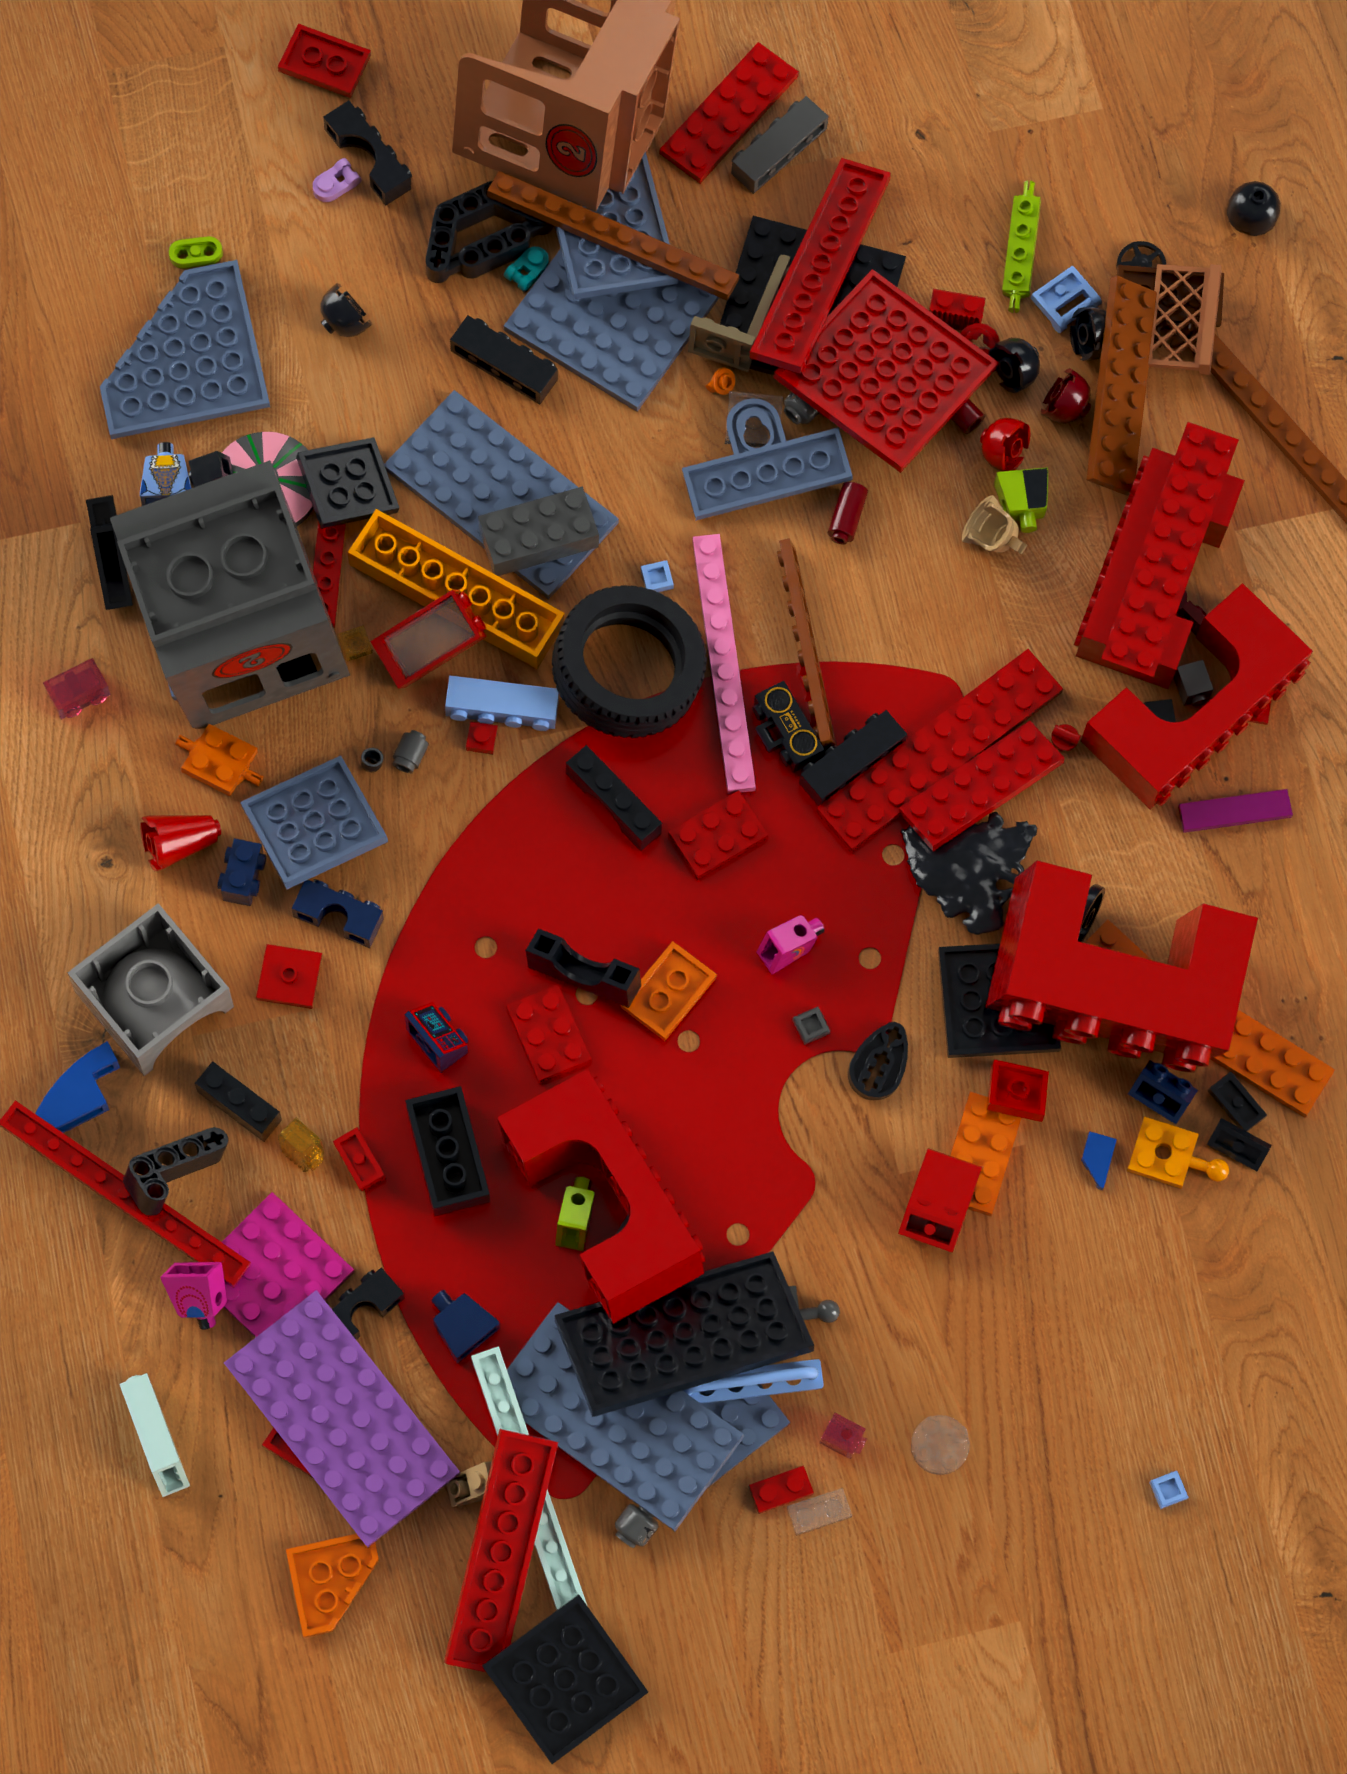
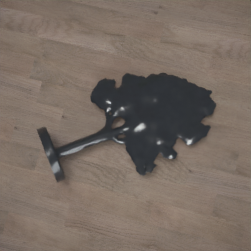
(968, 867)

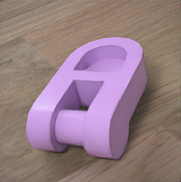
(327, 187)

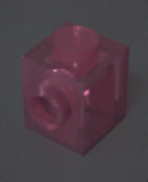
(843, 1436)

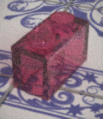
(77, 689)

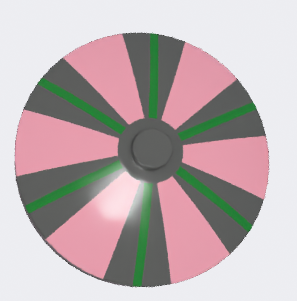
(282, 453)

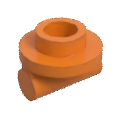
(722, 381)

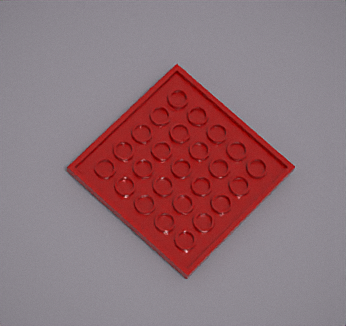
(888, 371)

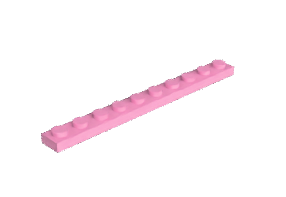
(723, 664)

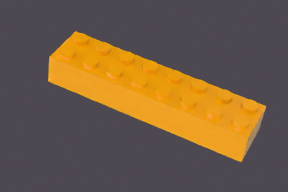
(429, 570)

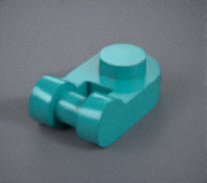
(533, 261)

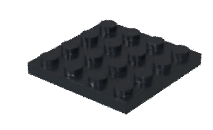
(970, 1026)
(565, 1679)

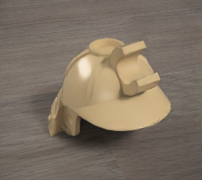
(992, 528)

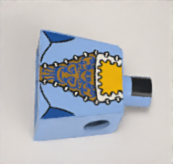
(163, 475)

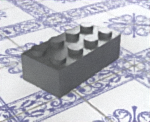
(538, 531)

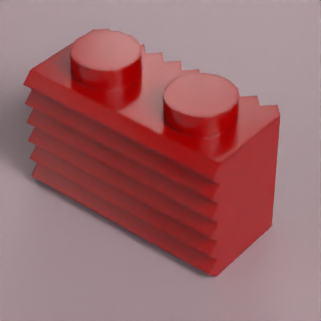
(957, 308)

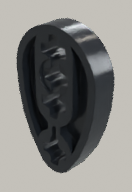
(891, 1073)

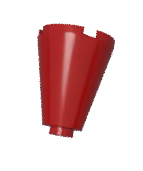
(177, 837)

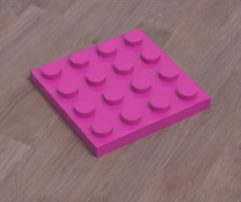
(285, 1265)

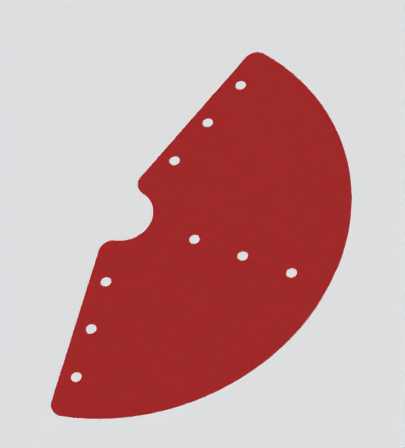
(702, 1116)

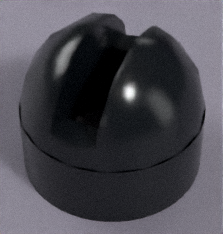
(374, 757)

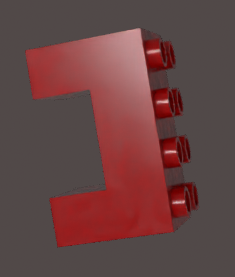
(1099, 992)

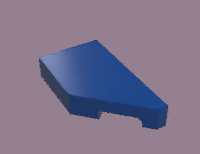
(1098, 1156)

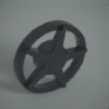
(1141, 259)

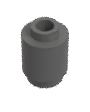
(410, 751)

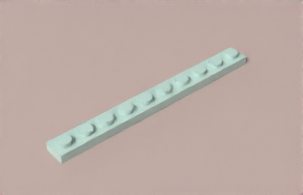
(508, 1416)

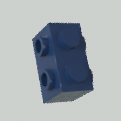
(242, 871)
(1163, 1091)

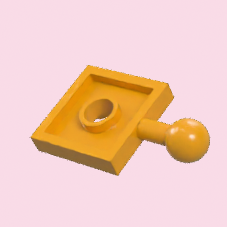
(1181, 1145)

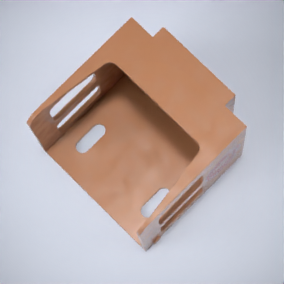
(580, 129)

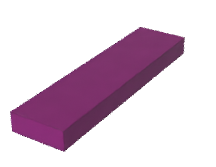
(1235, 810)

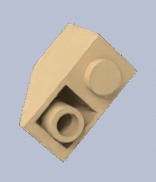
(469, 1485)

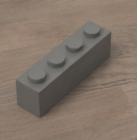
(779, 144)

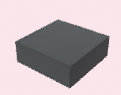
(811, 1025)

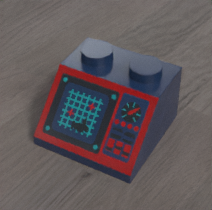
(436, 1035)

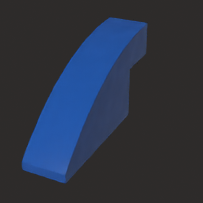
(75, 1094)

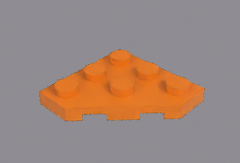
(328, 1579)

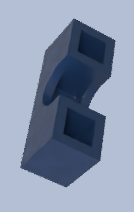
(317, 900)

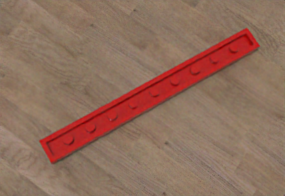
(109, 1184)

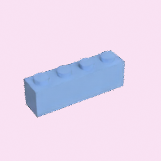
(501, 702)

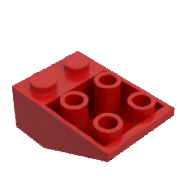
(940, 1200)

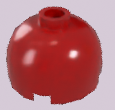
(1004, 443)

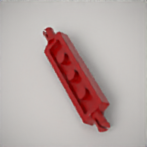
(328, 565)

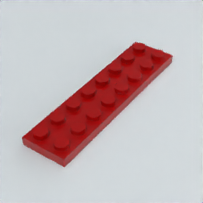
(501, 1549)

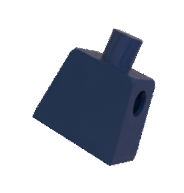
(462, 1324)

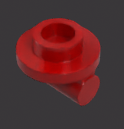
(1065, 737)

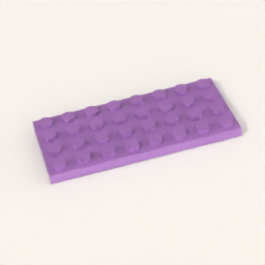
(342, 1418)

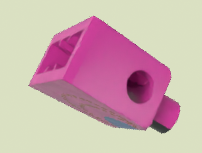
(196, 1290)

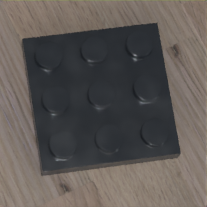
(347, 482)

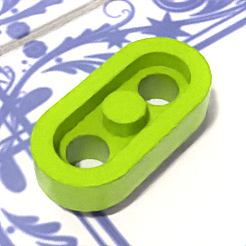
(195, 250)

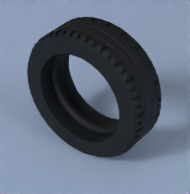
(646, 611)

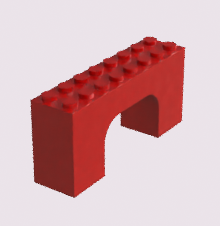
(1123, 556)
(1159, 754)
(582, 1127)

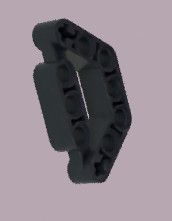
(522, 226)

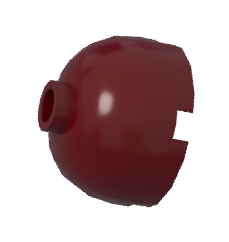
(1067, 398)

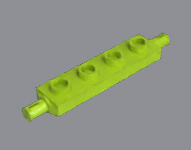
(1021, 246)

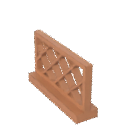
(1207, 320)

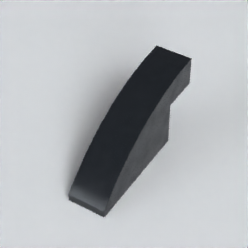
(109, 560)

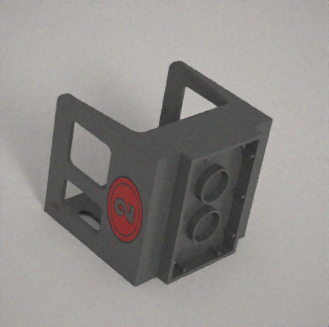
(228, 592)

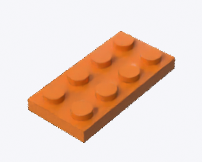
(1275, 1065)
(986, 1141)

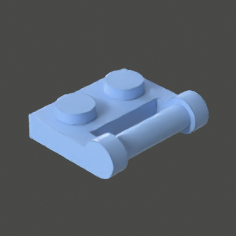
(1062, 291)

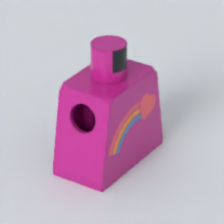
(789, 942)

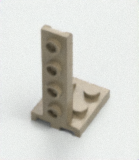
(728, 343)

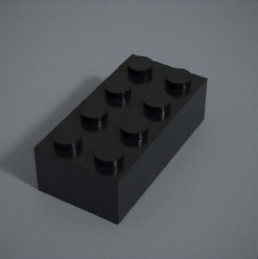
(447, 1151)

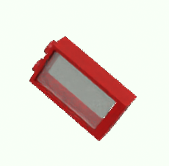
(429, 638)

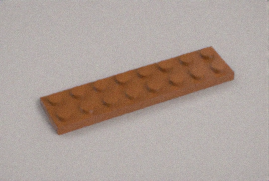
(1121, 385)

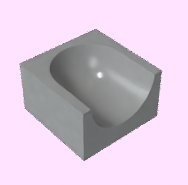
(149, 986)

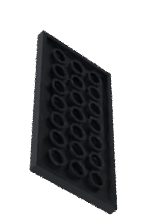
(690, 1337)

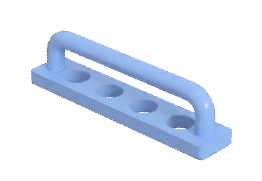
(777, 1374)

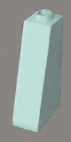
(154, 1434)

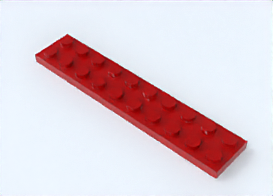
(820, 266)
(1169, 551)
(939, 749)

